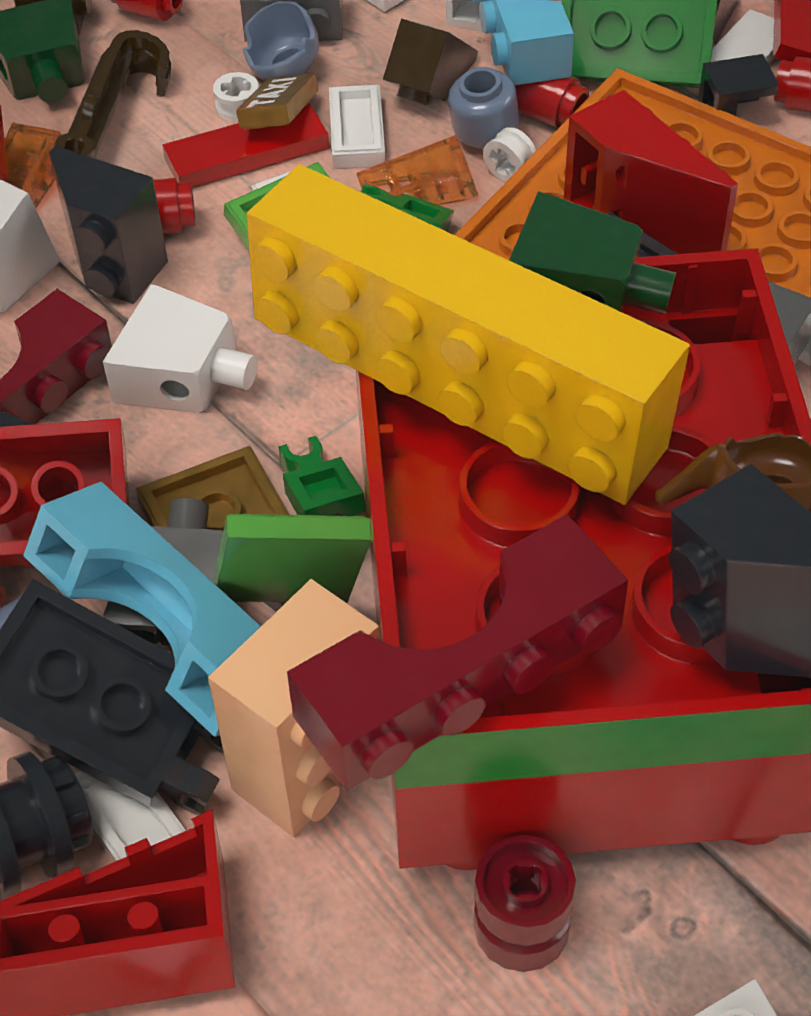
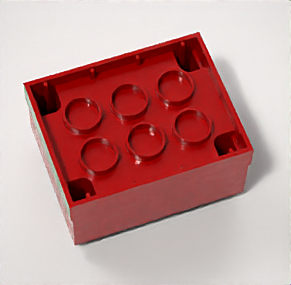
(620, 740)

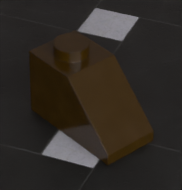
(426, 62)

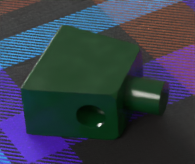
(40, 50)
(590, 255)

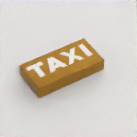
(277, 101)

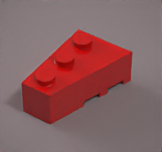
(122, 932)

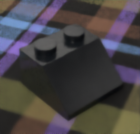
(110, 223)
(744, 575)

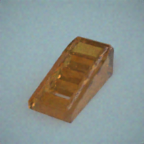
(29, 141)
(439, 164)

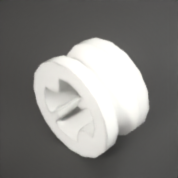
(231, 92)
(507, 152)

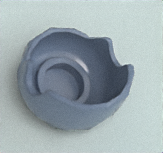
(281, 41)

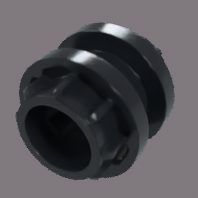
(40, 819)

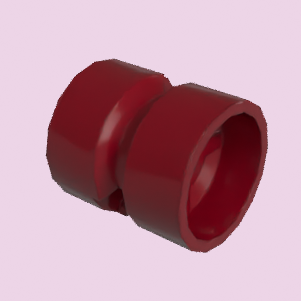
(523, 902)

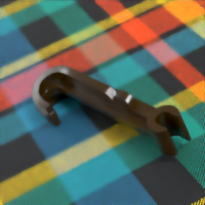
(127, 54)

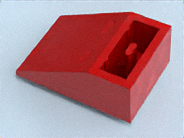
(647, 175)

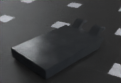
(99, 700)

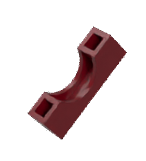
(58, 355)
(380, 702)

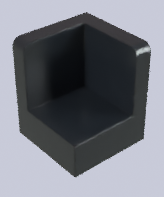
(736, 81)

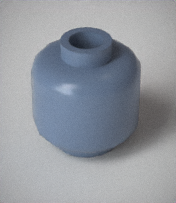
(482, 105)

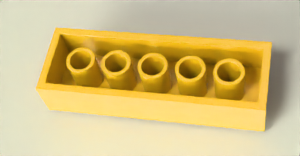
(465, 332)

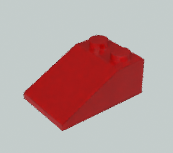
(49, 463)

